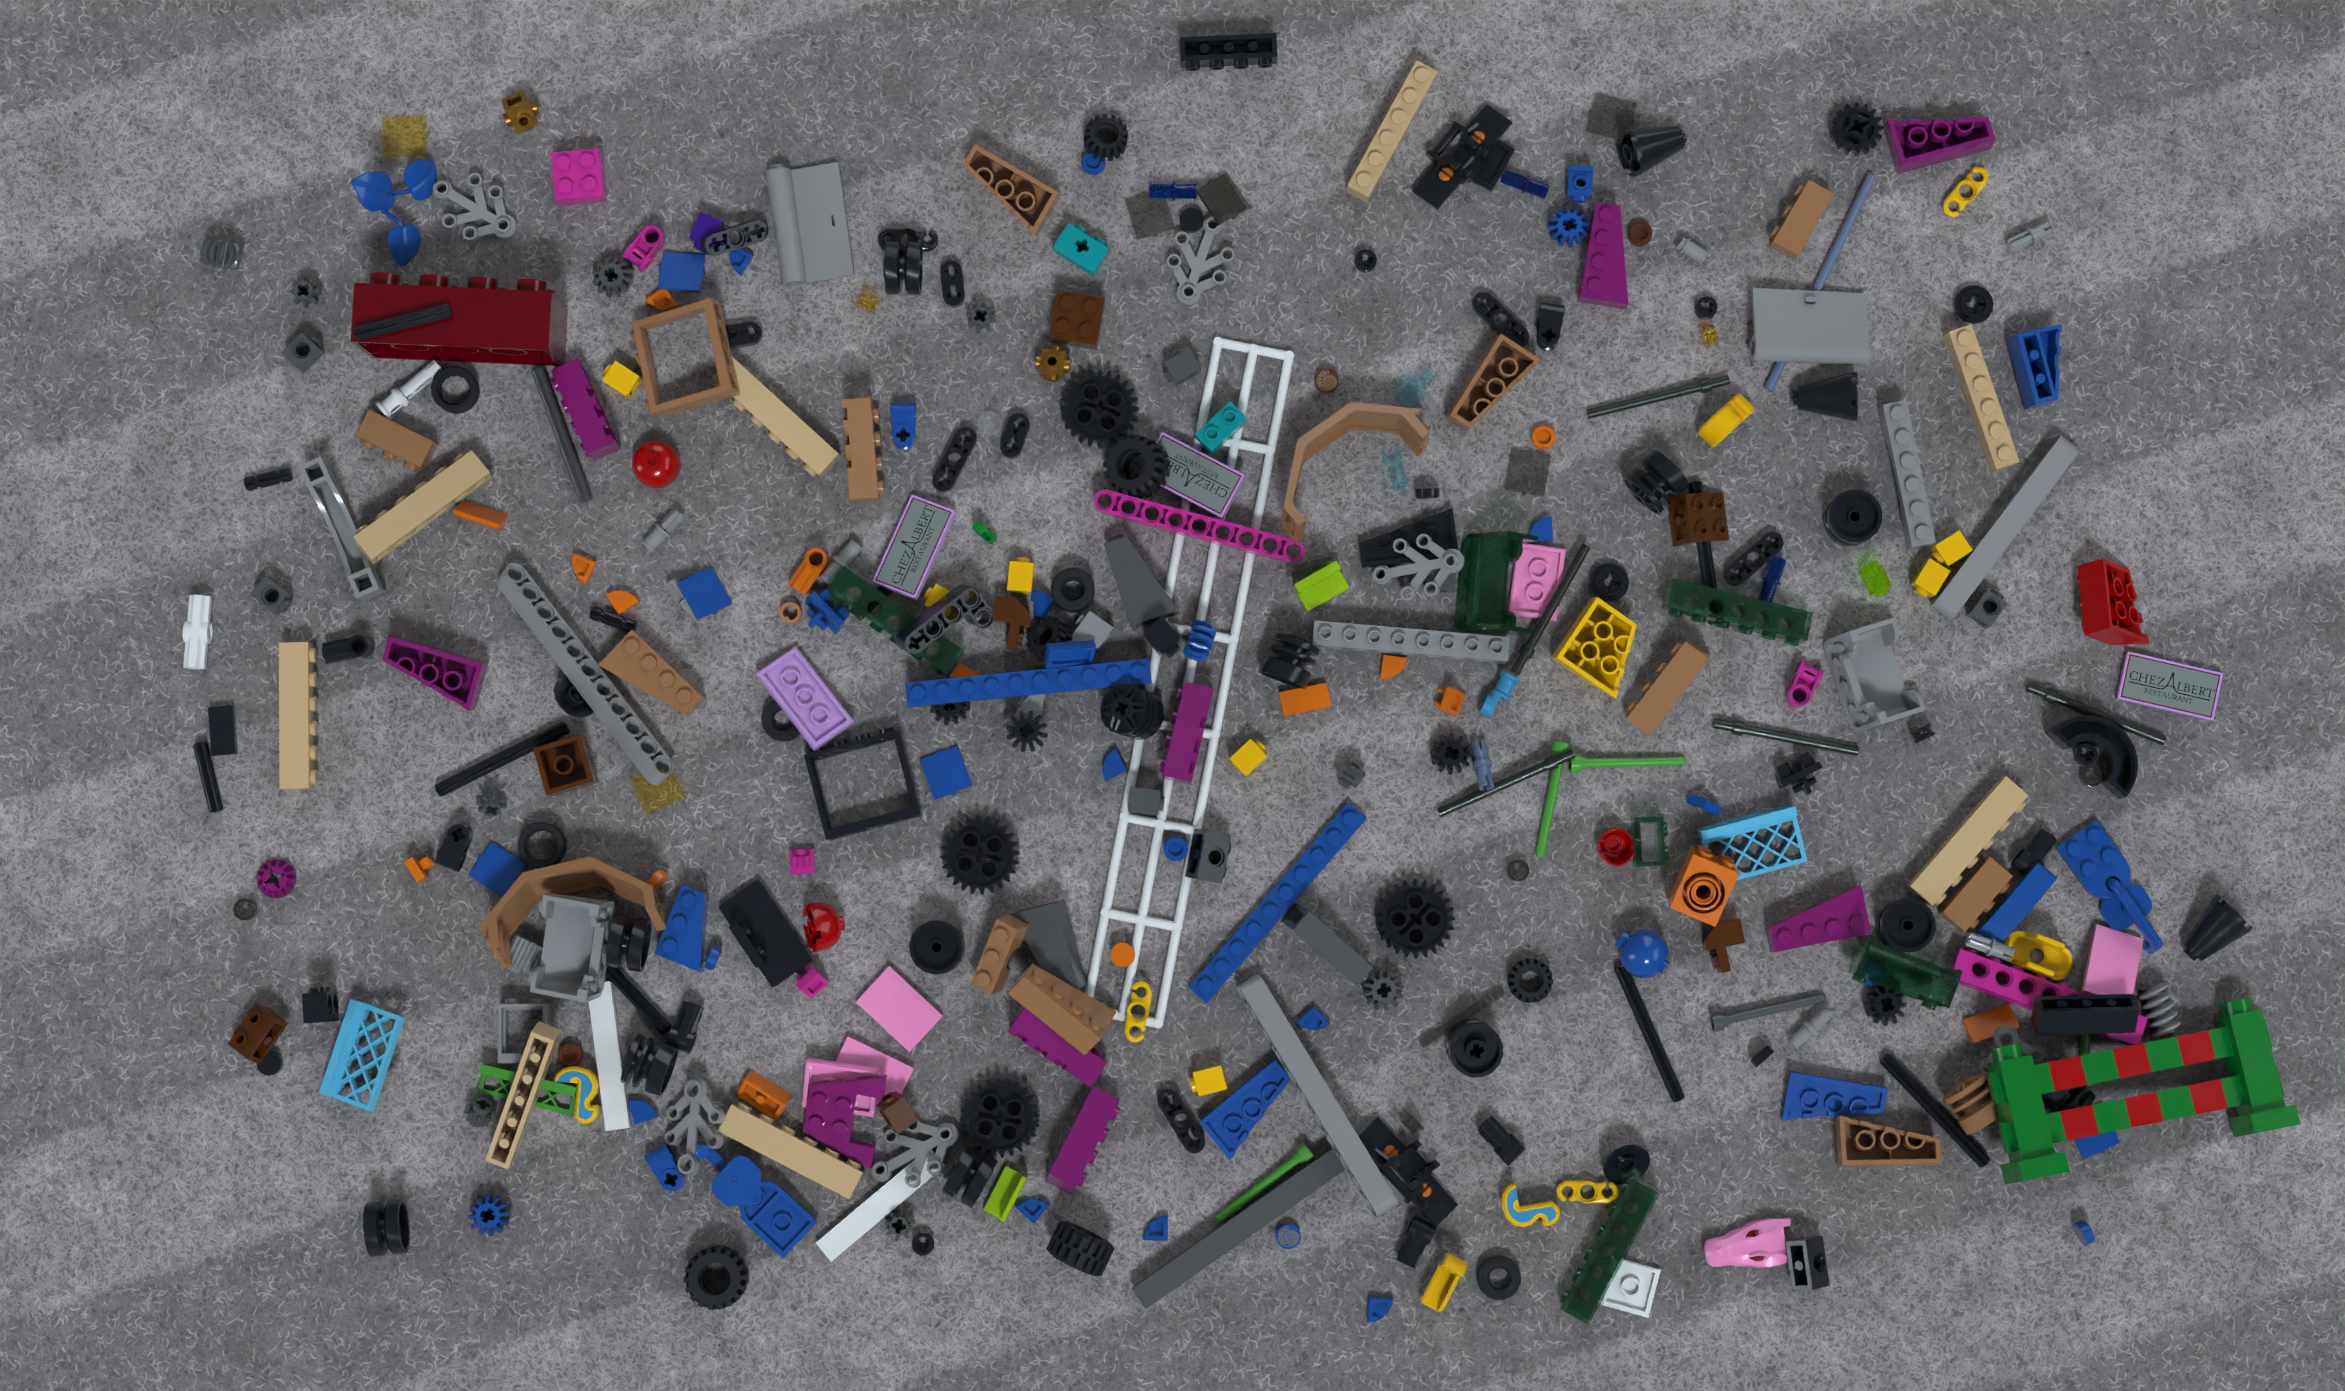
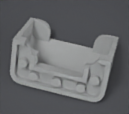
(1870, 676)
(573, 947)

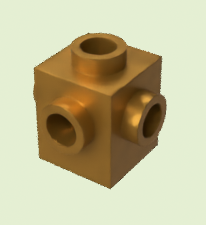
(520, 112)
(1055, 372)

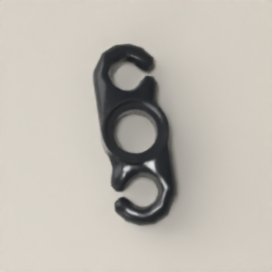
(897, 234)

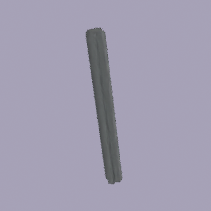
(561, 434)

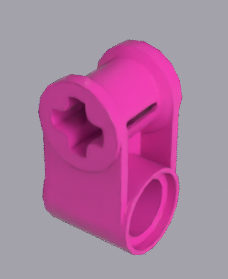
(644, 249)
(1804, 680)

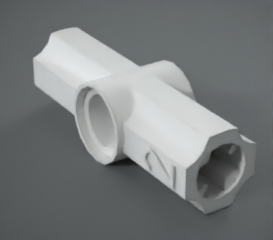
(197, 632)

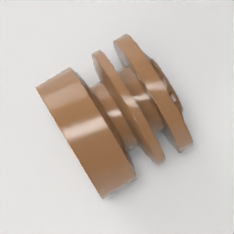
(1974, 1101)

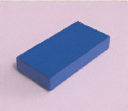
(1069, 654)

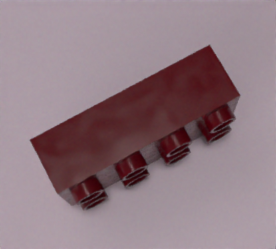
(484, 327)

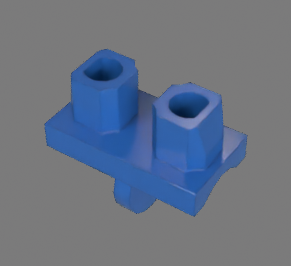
(822, 614)

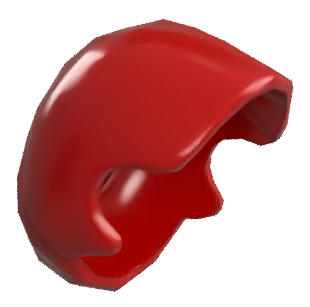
(1615, 846)

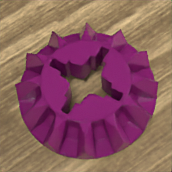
(286, 883)

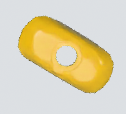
(2056, 958)

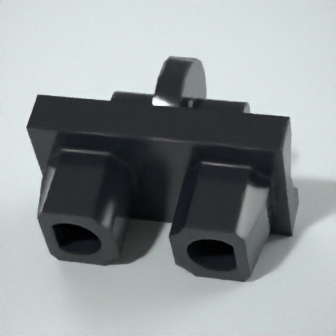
(1807, 767)

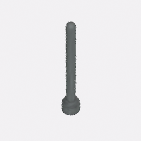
(1721, 1020)

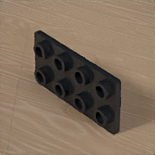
(765, 934)

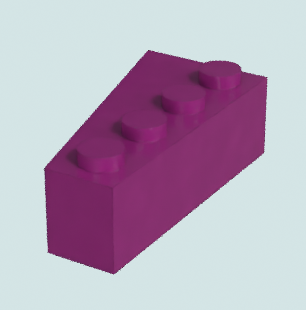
(1934, 141)
(1604, 263)
(585, 410)
(446, 672)
(1187, 732)
(1828, 921)
(1056, 1049)
(1082, 1140)

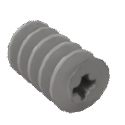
(2159, 1009)

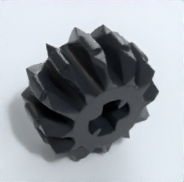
(951, 713)
(1031, 737)
(1448, 761)
(1876, 1007)

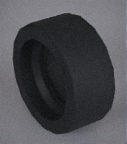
(446, 373)
(525, 837)

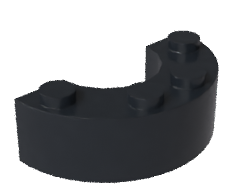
(2112, 743)

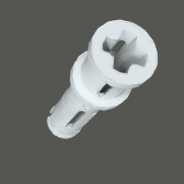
(400, 396)

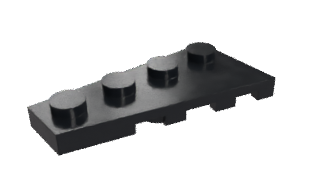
(1380, 549)

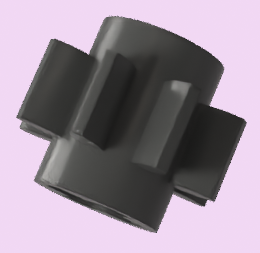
(313, 293)
(982, 310)
(1351, 774)
(491, 801)
(479, 1112)
(893, 1229)

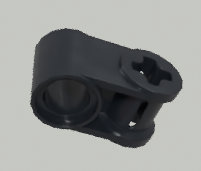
(1549, 322)
(454, 851)

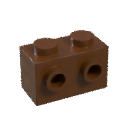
(257, 1033)

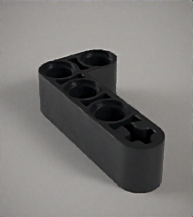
(941, 623)

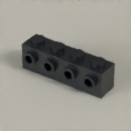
(1228, 51)
(2084, 1014)

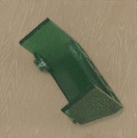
(1484, 582)
(1903, 973)

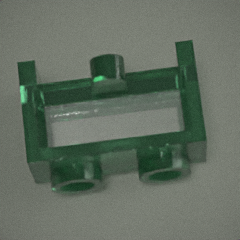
(1649, 841)

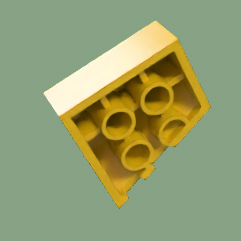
(1597, 646)

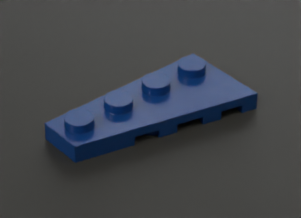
(1825, 1096)
(1240, 1111)

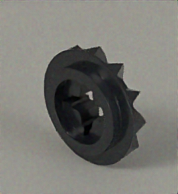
(1981, 297)
(1618, 575)

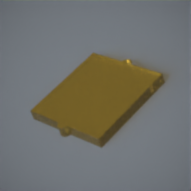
(404, 136)
(657, 796)

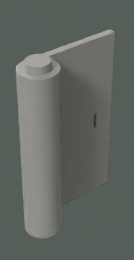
(802, 214)
(1823, 331)

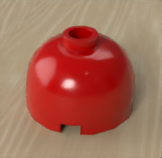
(656, 464)
(822, 926)

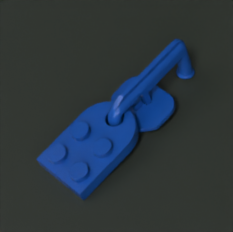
(2095, 859)
(775, 1218)

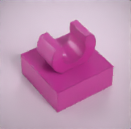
(802, 861)
(812, 982)

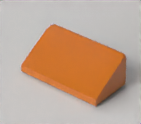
(480, 515)
(1985, 1024)
(763, 1095)

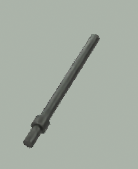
(1704, 385)
(1527, 650)
(2051, 695)
(1739, 728)
(1550, 763)

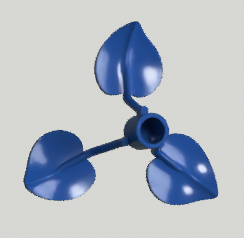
(376, 194)

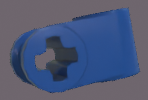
(903, 420)
(662, 1163)

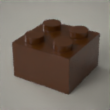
(1077, 319)
(565, 765)

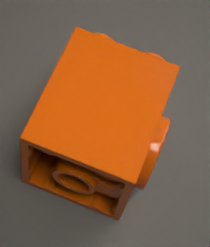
(1703, 869)

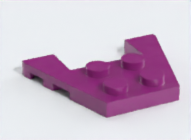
(832, 1114)

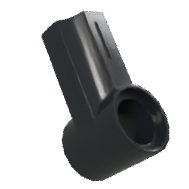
(346, 649)
(2035, 852)
(684, 1031)
(1504, 1144)
(1418, 1236)

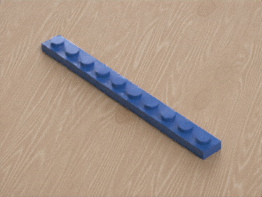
(1027, 683)
(1277, 902)

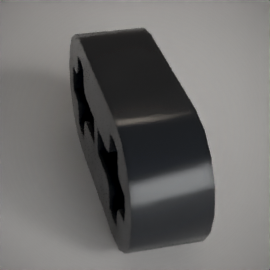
(946, 284)
(742, 341)
(1009, 434)

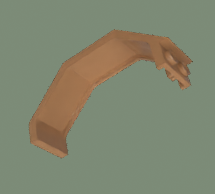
(1353, 416)
(561, 879)

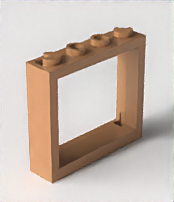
(721, 350)

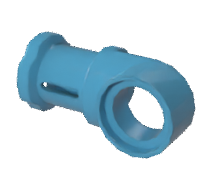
(1501, 691)

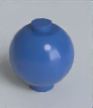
(1643, 953)

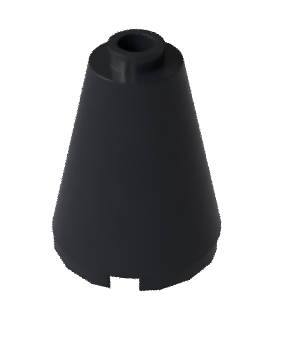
(1647, 147)
(1830, 396)
(2215, 930)

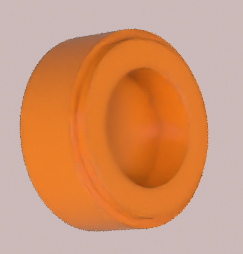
(1543, 437)
(658, 879)
(1122, 954)

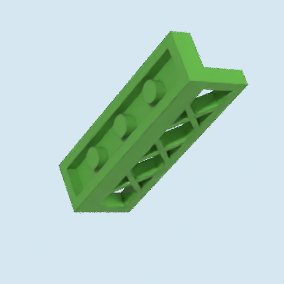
(548, 1085)

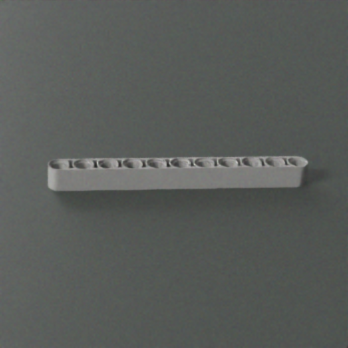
(574, 662)
(1317, 1096)

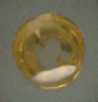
(867, 302)
(1709, 335)

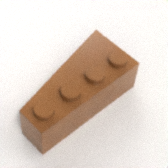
(1019, 192)
(1492, 379)
(862, 449)
(646, 669)
(1668, 686)
(1062, 1008)
(1880, 1146)

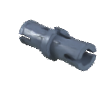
(1482, 764)

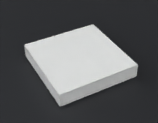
(1632, 1288)

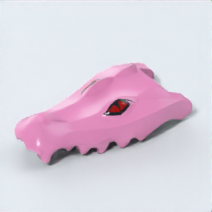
(1752, 1245)

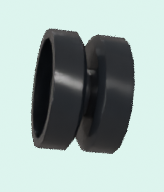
(900, 268)
(1858, 504)
(1915, 914)
(628, 943)
(951, 947)
(1461, 1041)
(968, 1175)
(386, 1227)

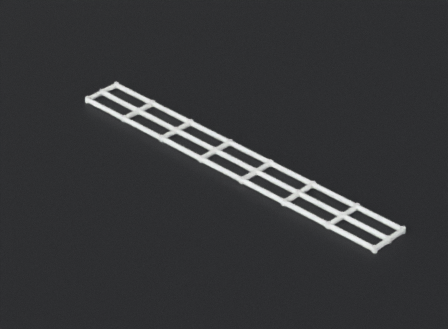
(1213, 734)

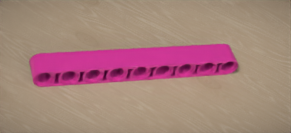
(1190, 518)

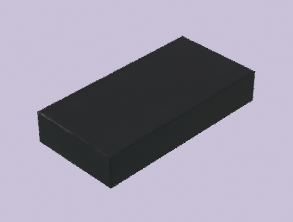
(1495, 166)
(222, 730)

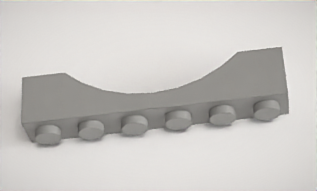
(1902, 447)
(342, 526)
(1089, 628)

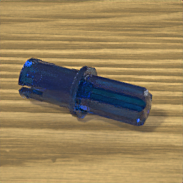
(1524, 184)
(1173, 191)
(1772, 579)

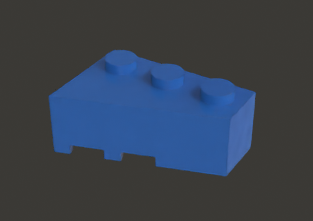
(2036, 365)
(686, 930)

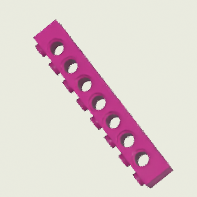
(2010, 992)

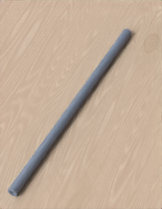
(1830, 260)

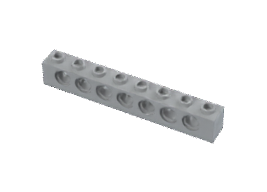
(1410, 642)

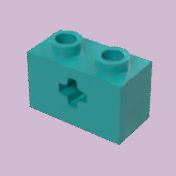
(1088, 261)
(1221, 428)

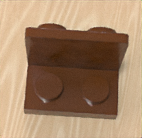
(1698, 518)

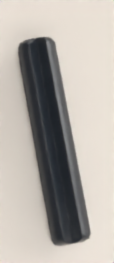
(208, 777)

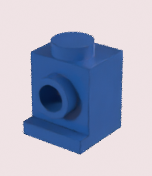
(1577, 193)

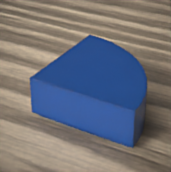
(740, 259)
(1543, 529)
(1041, 603)
(1113, 765)
(1705, 804)
(1313, 1020)
(641, 1111)
(1032, 1208)
(1157, 1229)
(1378, 1307)

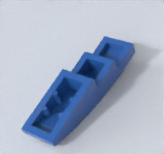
(2017, 903)

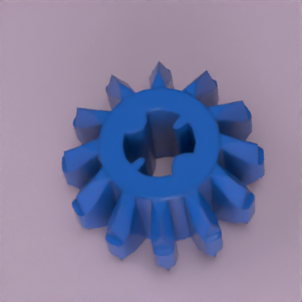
(1572, 235)
(1199, 640)
(492, 1224)

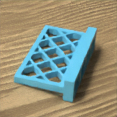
(1754, 822)
(348, 1049)

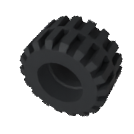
(1119, 461)
(1080, 1248)
(695, 1283)

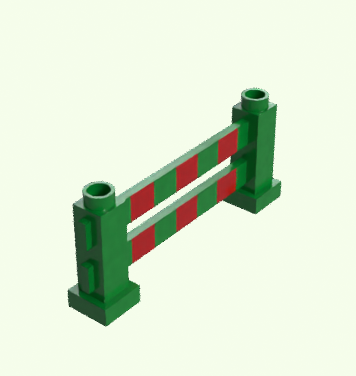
(2030, 1132)

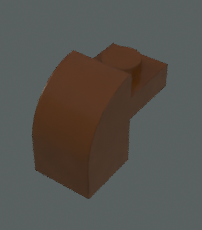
(1014, 614)
(1718, 938)

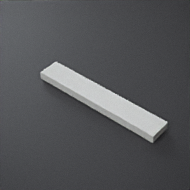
(609, 1060)
(873, 1210)

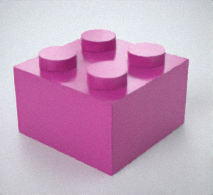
(579, 177)

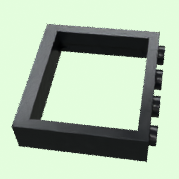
(842, 747)

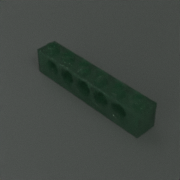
(847, 579)
(1797, 620)
(1610, 1265)

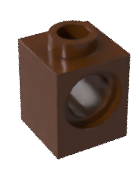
(896, 1112)

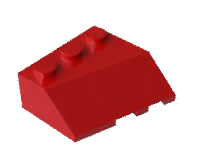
(2108, 604)

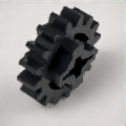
(1859, 138)

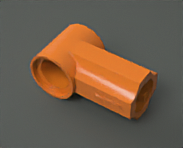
(807, 572)

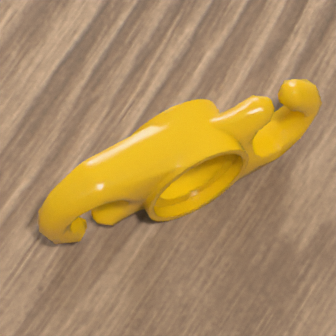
(1955, 196)
(1131, 1022)
(1576, 1186)

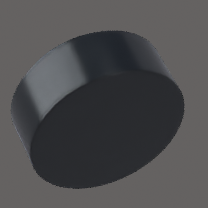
(1191, 220)
(1427, 493)
(1762, 1056)
(271, 1064)

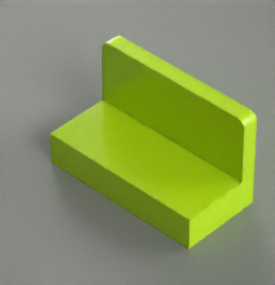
(1321, 586)
(1005, 1193)

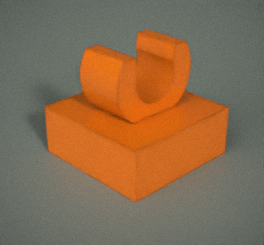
(1451, 701)
(419, 868)

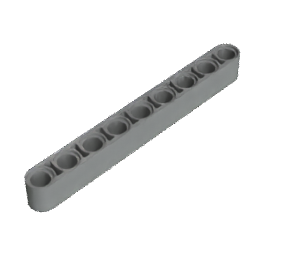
(2005, 527)

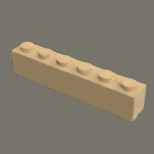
(1391, 131)
(1981, 398)
(782, 423)
(421, 507)
(297, 716)
(1967, 841)
(523, 1095)
(790, 1150)

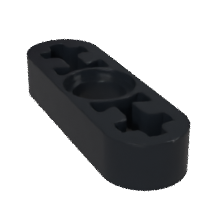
(723, 234)
(1500, 310)
(958, 469)
(1763, 560)
(1196, 1133)

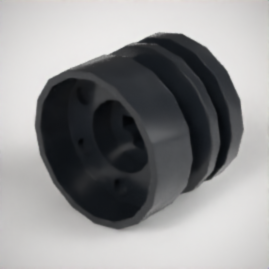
(1660, 477)
(1289, 660)
(1132, 711)
(649, 1064)
(2067, 1099)

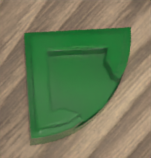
(984, 533)

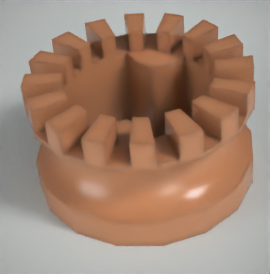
(786, 619)

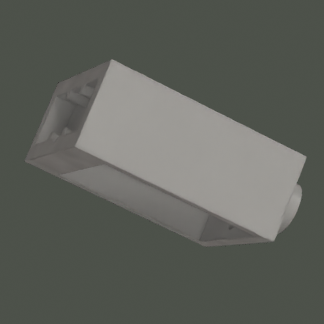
(514, 1004)

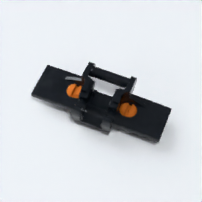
(1467, 162)
(1412, 1168)

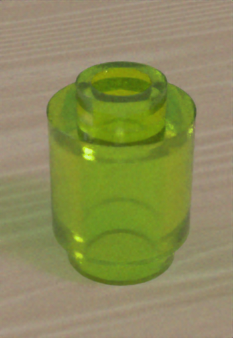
(1875, 579)

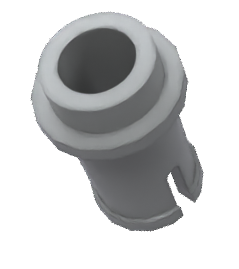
(1691, 250)

